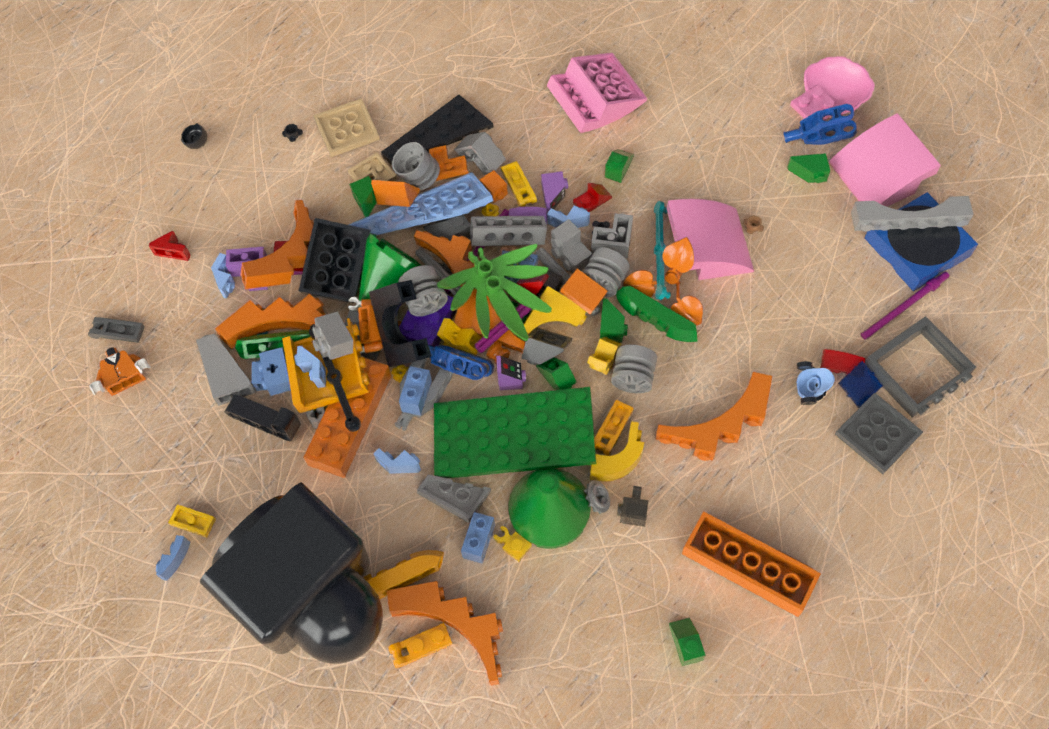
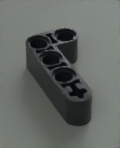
(277, 423)

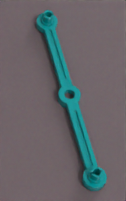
(661, 291)

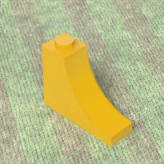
(562, 311)

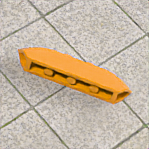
(406, 572)

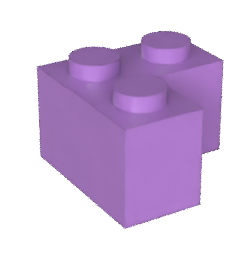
(235, 257)

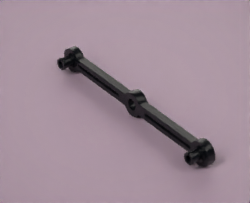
(352, 422)

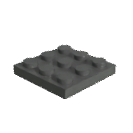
(878, 433)

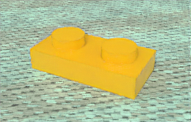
(192, 520)

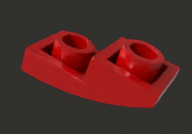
(839, 361)

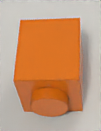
(495, 185)

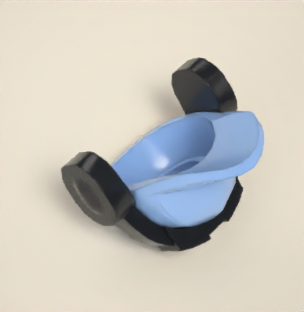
(813, 382)

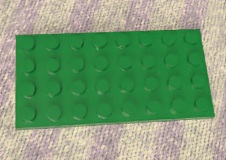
(514, 433)

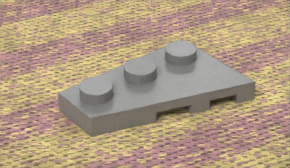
(453, 496)

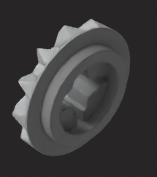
(597, 489)

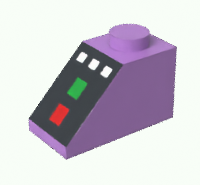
(553, 188)
(510, 374)

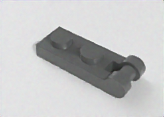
(116, 329)

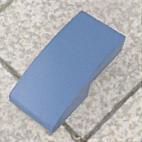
(169, 563)

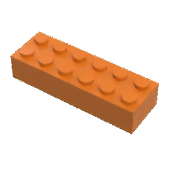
(332, 444)
(751, 564)

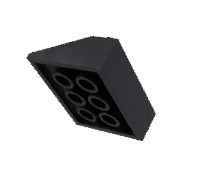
(334, 260)

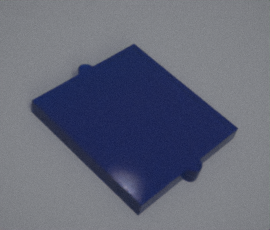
(860, 384)

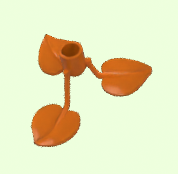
(679, 259)

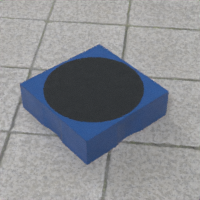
(925, 252)

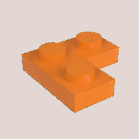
(449, 167)

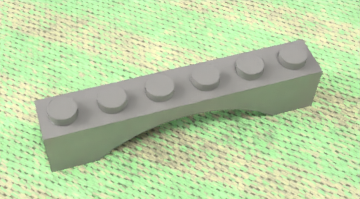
(874, 216)

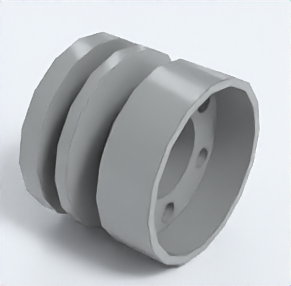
(415, 165)
(607, 269)
(428, 295)
(634, 369)

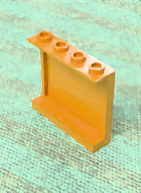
(305, 393)

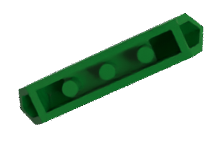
(657, 314)
(253, 345)

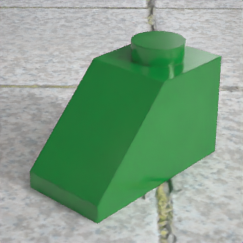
(618, 165)
(810, 168)
(364, 195)
(612, 322)
(557, 373)
(687, 641)

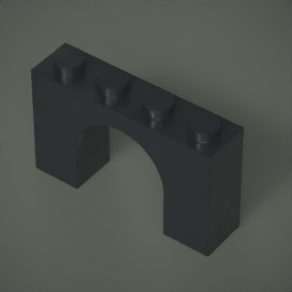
(385, 306)

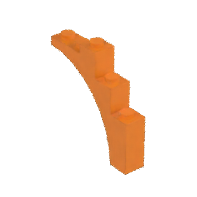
(455, 256)
(280, 265)
(253, 319)
(727, 427)
(427, 601)

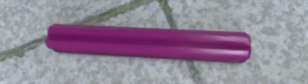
(498, 331)

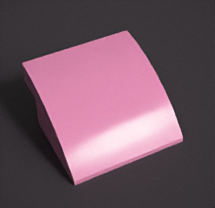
(595, 91)
(885, 163)
(714, 235)

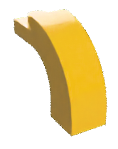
(619, 465)

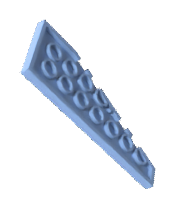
(439, 203)

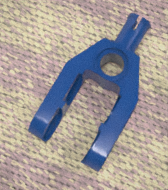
(814, 128)
(452, 358)

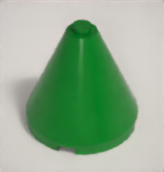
(383, 265)
(549, 508)

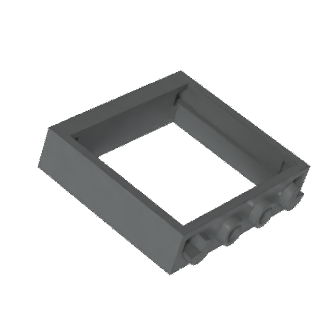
(942, 344)

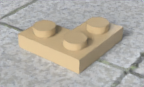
(373, 167)

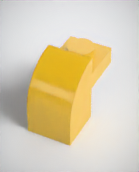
(458, 338)
(604, 355)

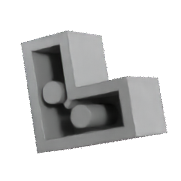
(482, 151)
(616, 238)
(568, 247)
(332, 336)

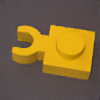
(514, 545)

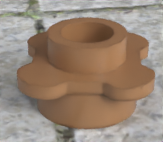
(753, 220)

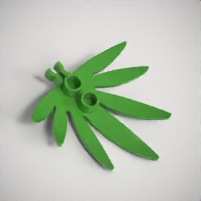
(489, 281)

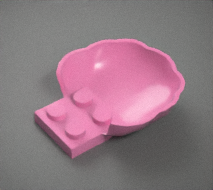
(831, 84)

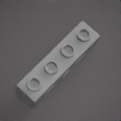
(507, 230)

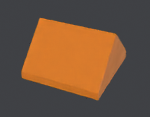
(394, 193)
(583, 291)

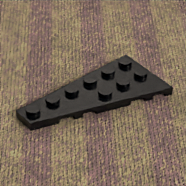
(443, 127)

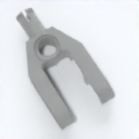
(434, 395)

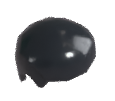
(194, 136)

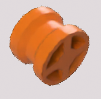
(497, 350)

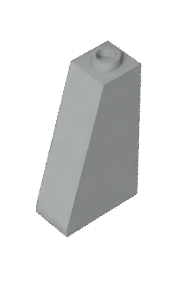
(222, 371)

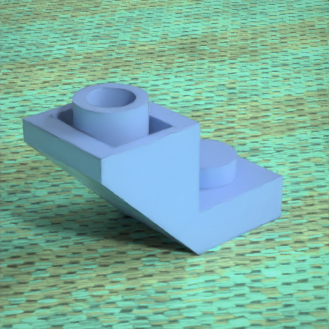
(578, 216)
(223, 279)
(311, 364)
(402, 464)

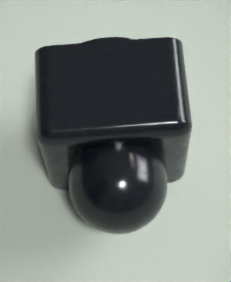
(298, 579)

